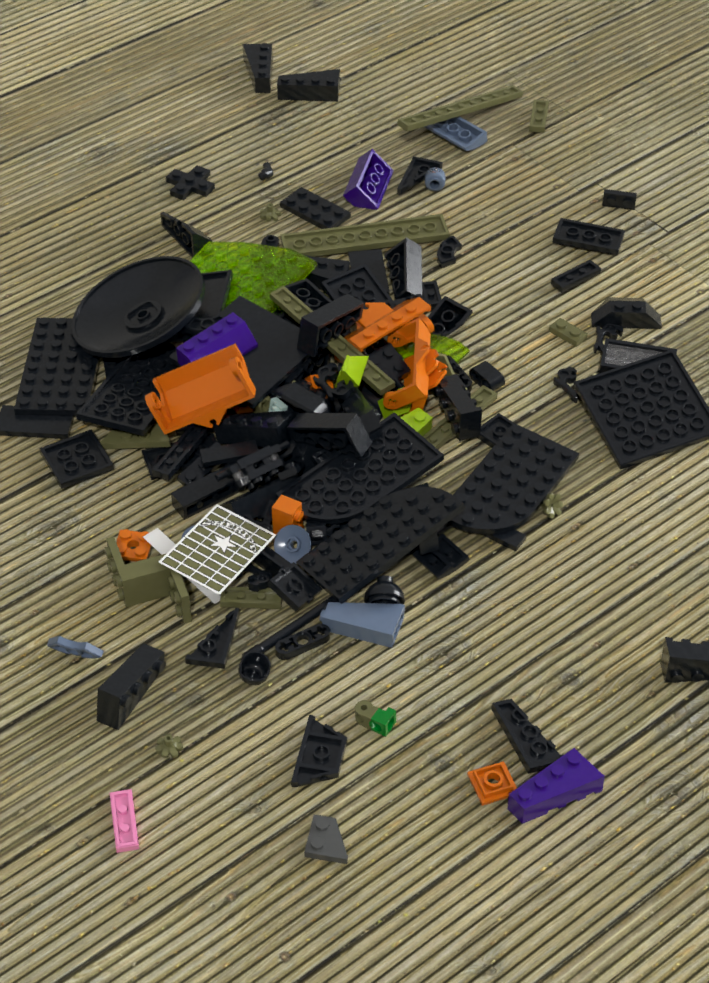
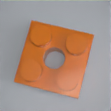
(128, 539)
(489, 792)

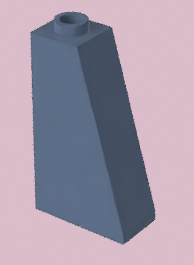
(365, 621)

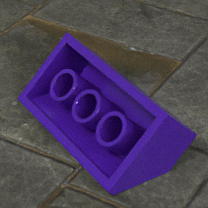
(368, 181)
(216, 337)

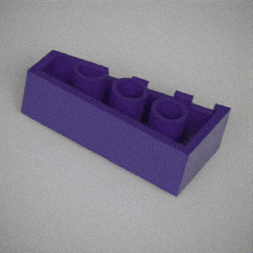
(555, 786)

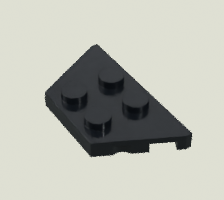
(319, 754)

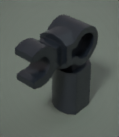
(266, 516)

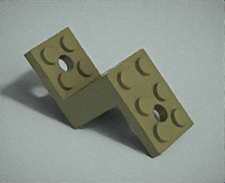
(146, 581)

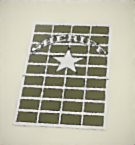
(217, 549)

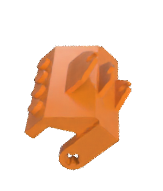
(382, 320)
(423, 364)
(201, 390)

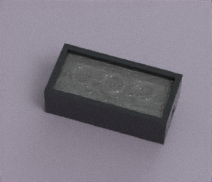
(620, 353)

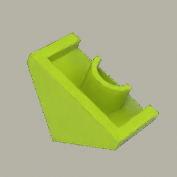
(352, 370)

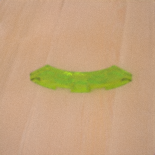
(441, 344)

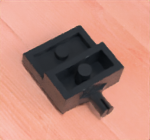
(390, 363)

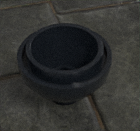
(384, 592)

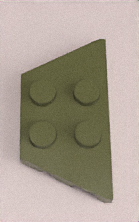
(124, 440)

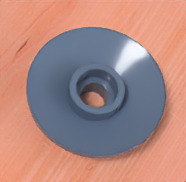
(284, 543)

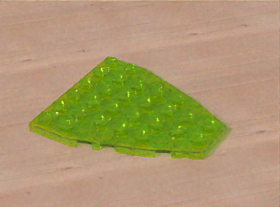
(255, 269)

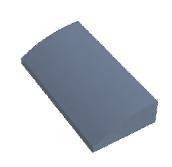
(460, 133)

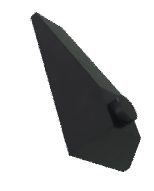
(448, 316)

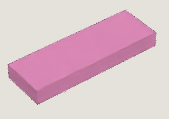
(124, 821)

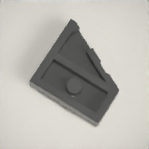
(325, 841)

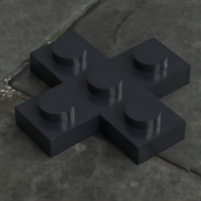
(190, 182)

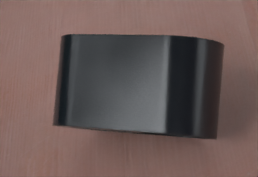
(487, 375)

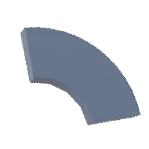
(69, 647)

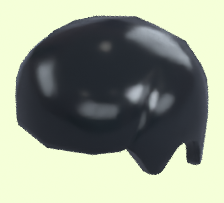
(254, 668)

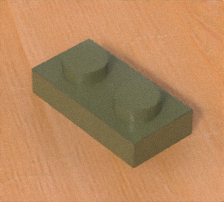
(568, 332)

